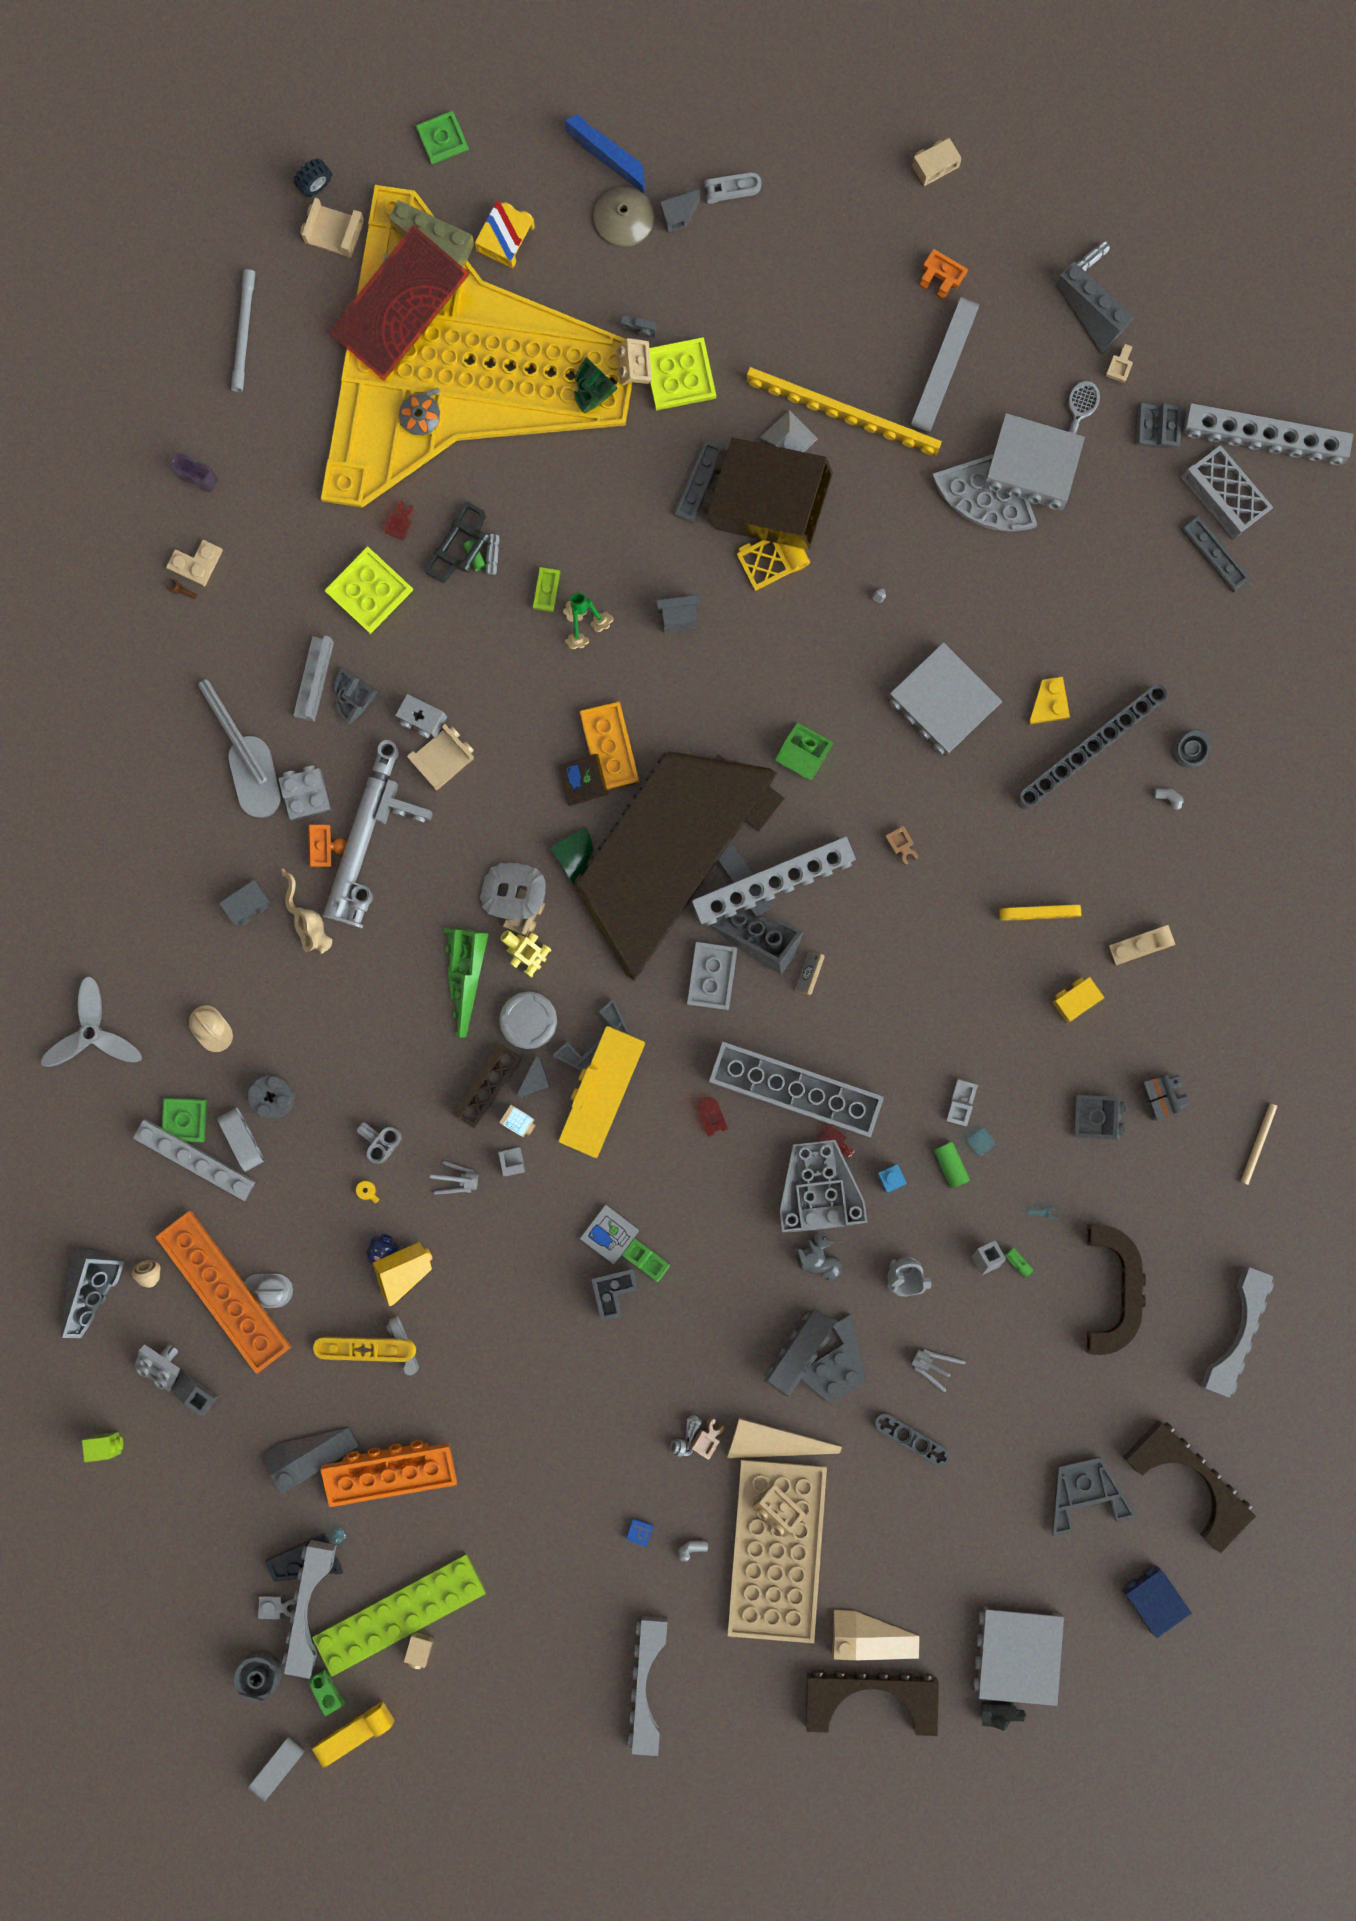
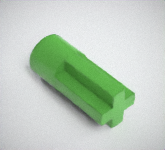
(1019, 1262)

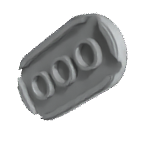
(255, 799)

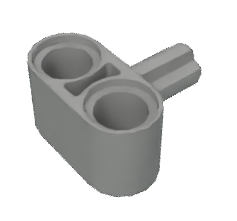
(378, 1140)

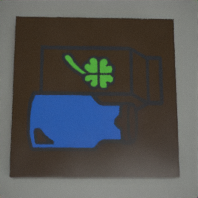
(583, 780)

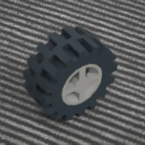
(312, 177)

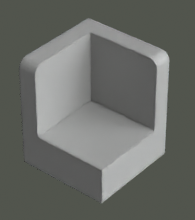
(511, 1162)

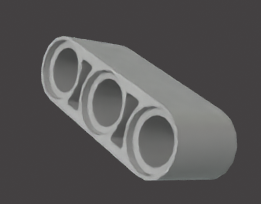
(240, 1139)
(276, 1769)

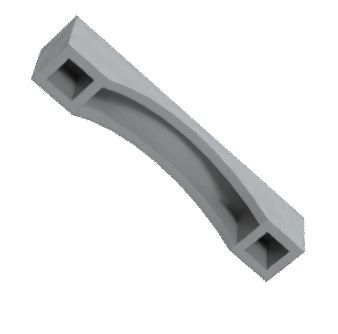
(1253, 1289)
(302, 1651)
(646, 1731)

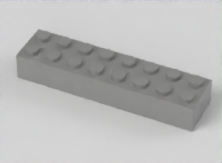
(796, 1089)

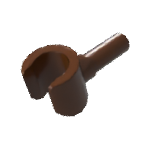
(179, 589)

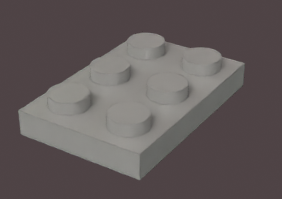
(712, 976)

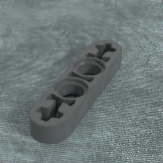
(912, 1438)

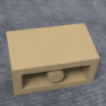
(936, 161)

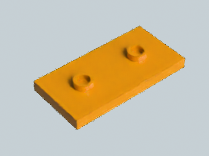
(609, 739)

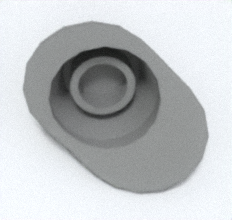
(270, 1289)

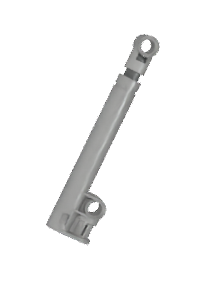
(343, 900)

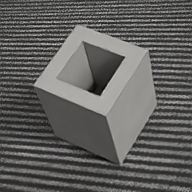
(988, 1257)

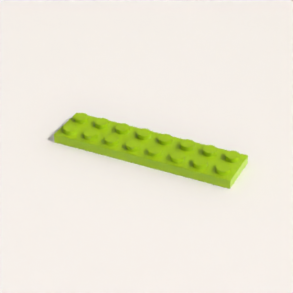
(399, 1615)

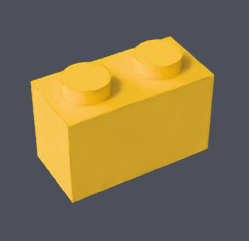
(1078, 999)

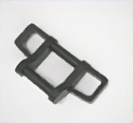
(457, 525)

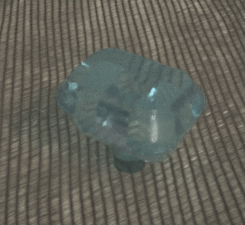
(338, 1535)

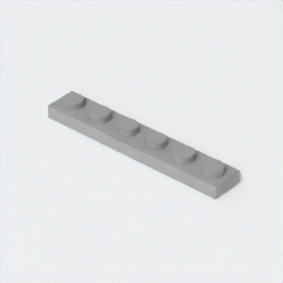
(194, 1159)

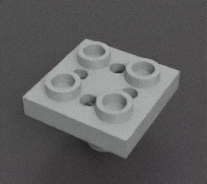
(157, 1366)

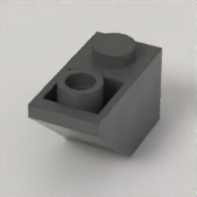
(679, 210)
(194, 1394)

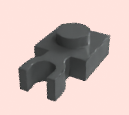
(643, 327)

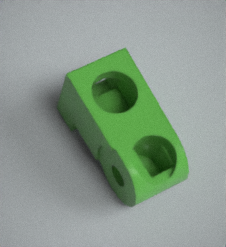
(326, 1692)

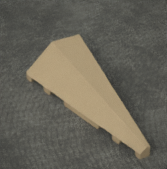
(761, 1440)

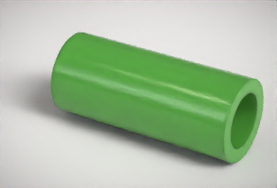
(478, 563)

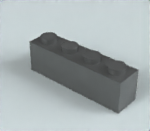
(1094, 306)
(800, 1351)

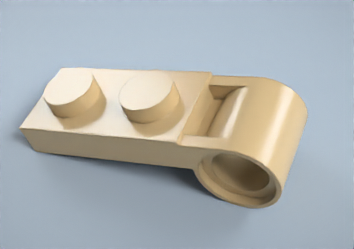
(1142, 945)

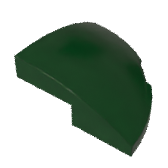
(592, 386)
(574, 853)

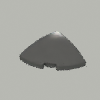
(353, 695)

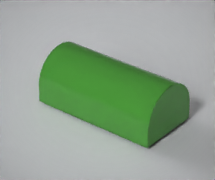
(951, 1165)

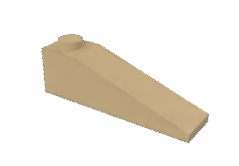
(869, 1638)

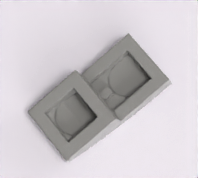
(962, 1101)

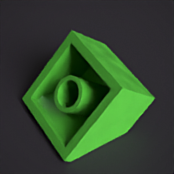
(804, 751)

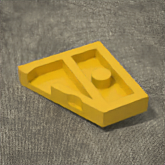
(1050, 702)

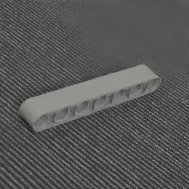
(945, 364)

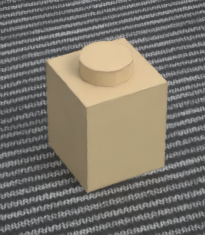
(418, 1650)

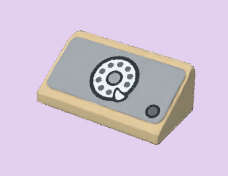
(809, 973)

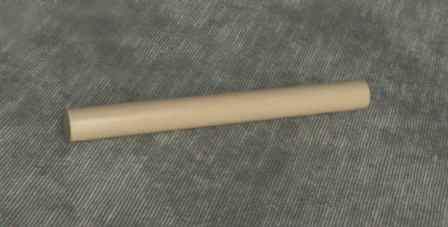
(1258, 1144)

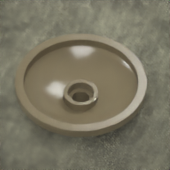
(623, 228)

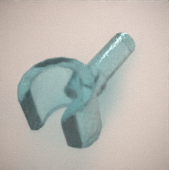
(1046, 1212)

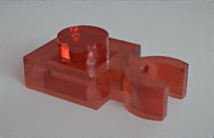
(398, 523)

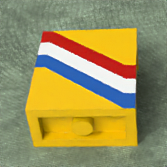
(504, 233)

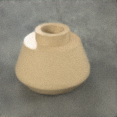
(146, 1273)

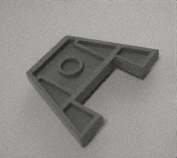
(570, 1056)
(838, 1369)
(1084, 1485)

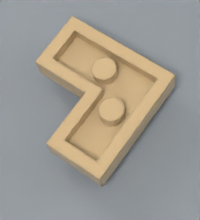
(197, 568)

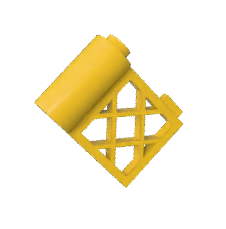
(792, 558)

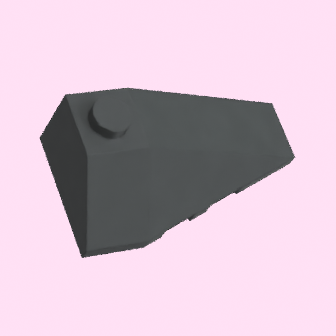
(89, 1281)

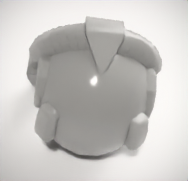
(907, 1277)

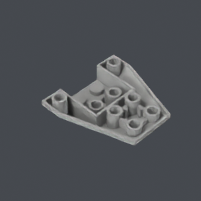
(820, 1190)

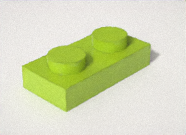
(546, 589)

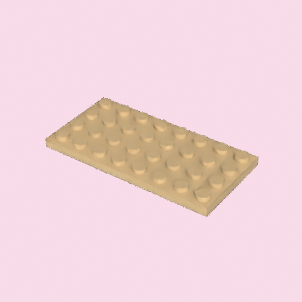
(773, 1574)

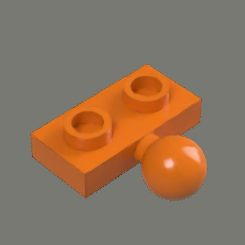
(320, 846)

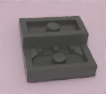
(1158, 425)

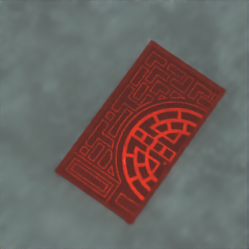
(399, 302)

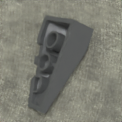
(765, 940)
(301, 1458)

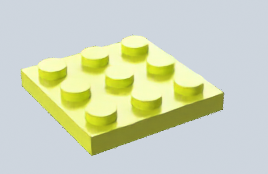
(681, 374)
(368, 590)

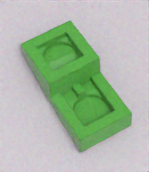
(646, 1260)

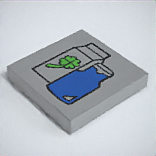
(609, 1234)

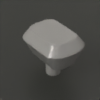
(879, 595)

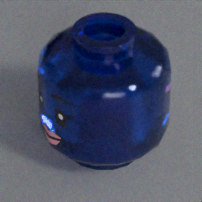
(380, 1247)

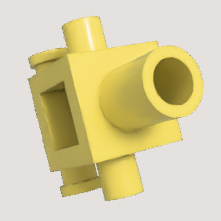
(525, 951)

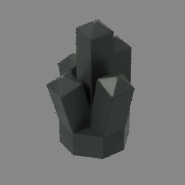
(1000, 1714)

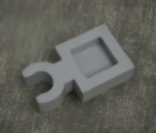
(272, 1607)

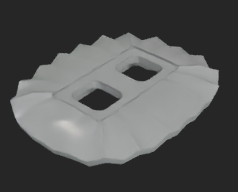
(509, 906)

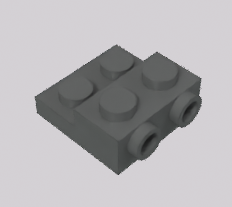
(1099, 1117)

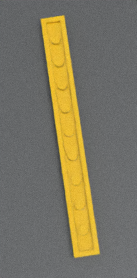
(838, 409)

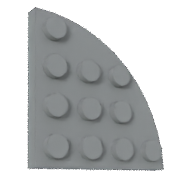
(965, 493)

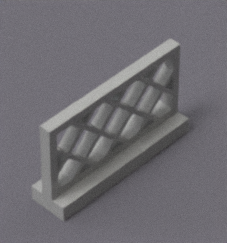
(1203, 488)

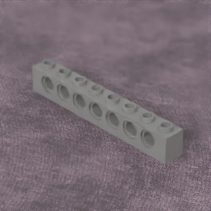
(1338, 441)
(840, 848)

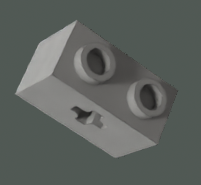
(412, 708)

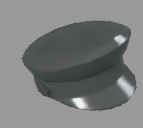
(1192, 748)

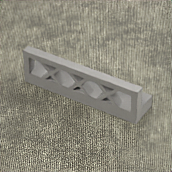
(313, 678)

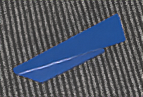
(606, 151)

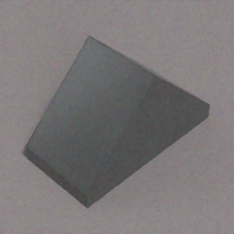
(534, 1080)

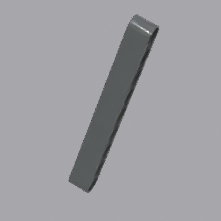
(1099, 740)

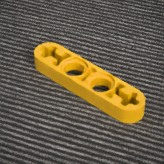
(1040, 912)

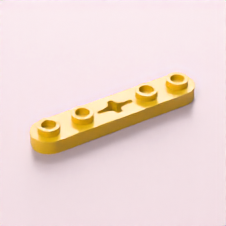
(384, 1349)

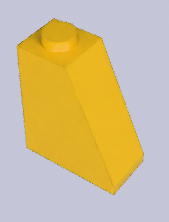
(402, 1271)

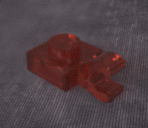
(833, 1134)

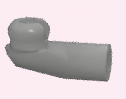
(1170, 794)
(689, 1547)

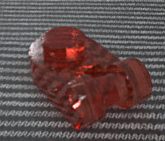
(708, 1108)

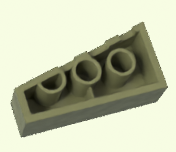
(449, 238)

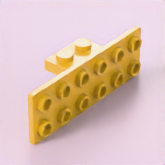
(601, 1091)

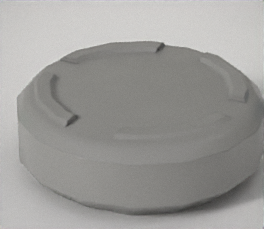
(528, 1020)

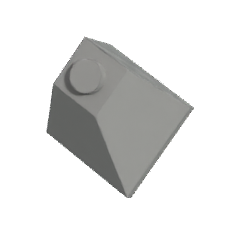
(789, 434)

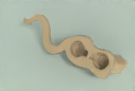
(307, 922)

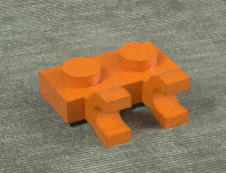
(944, 269)

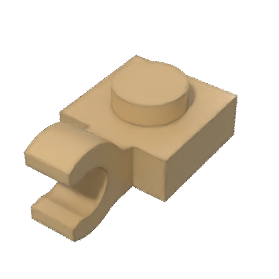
(1120, 366)

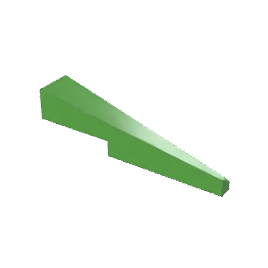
(466, 955)

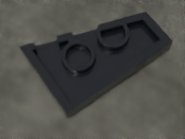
(288, 1563)

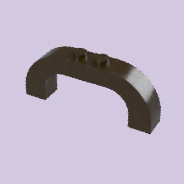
(1131, 1290)

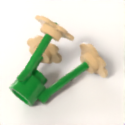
(575, 610)

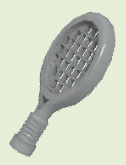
(1086, 413)

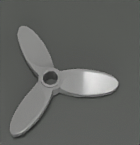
(90, 1017)

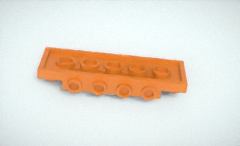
(388, 1472)

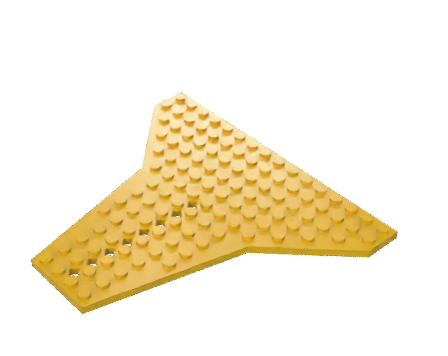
(474, 401)

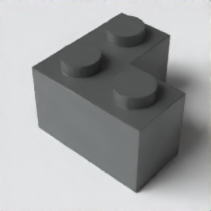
(609, 1287)

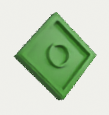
(442, 137)
(185, 1118)

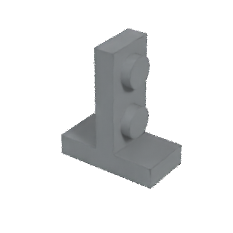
(399, 807)

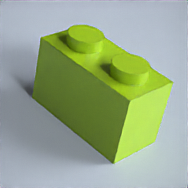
(102, 1446)

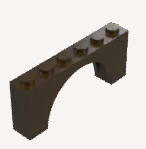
(1228, 1513)
(827, 1691)

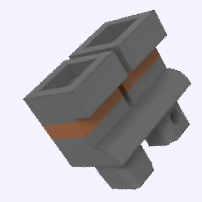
(1170, 1102)

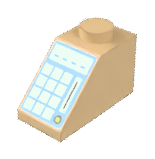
(518, 1121)

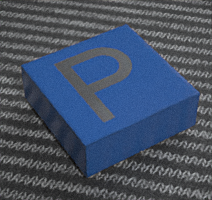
(639, 1532)

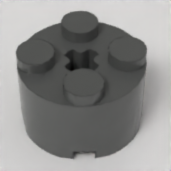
(260, 1092)
(246, 1681)

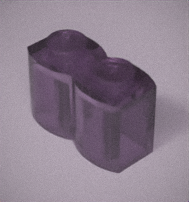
(193, 472)

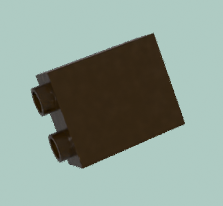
(768, 492)

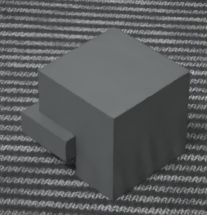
(679, 613)

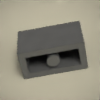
(246, 903)

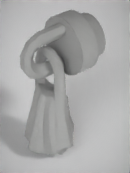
(679, 1446)

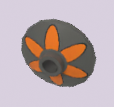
(426, 422)

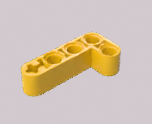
(369, 1724)

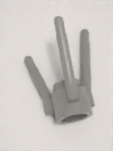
(467, 1180)
(923, 1361)

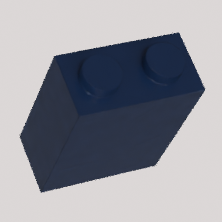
(1156, 1601)

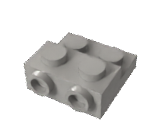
(304, 793)

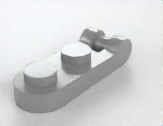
(732, 187)
(396, 1329)

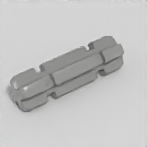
(1094, 255)
(492, 554)

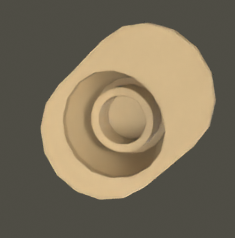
(210, 1028)

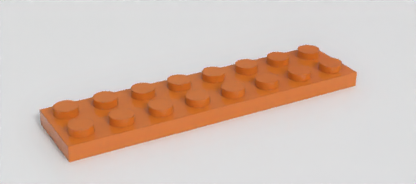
(223, 1292)

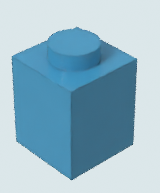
(891, 1178)

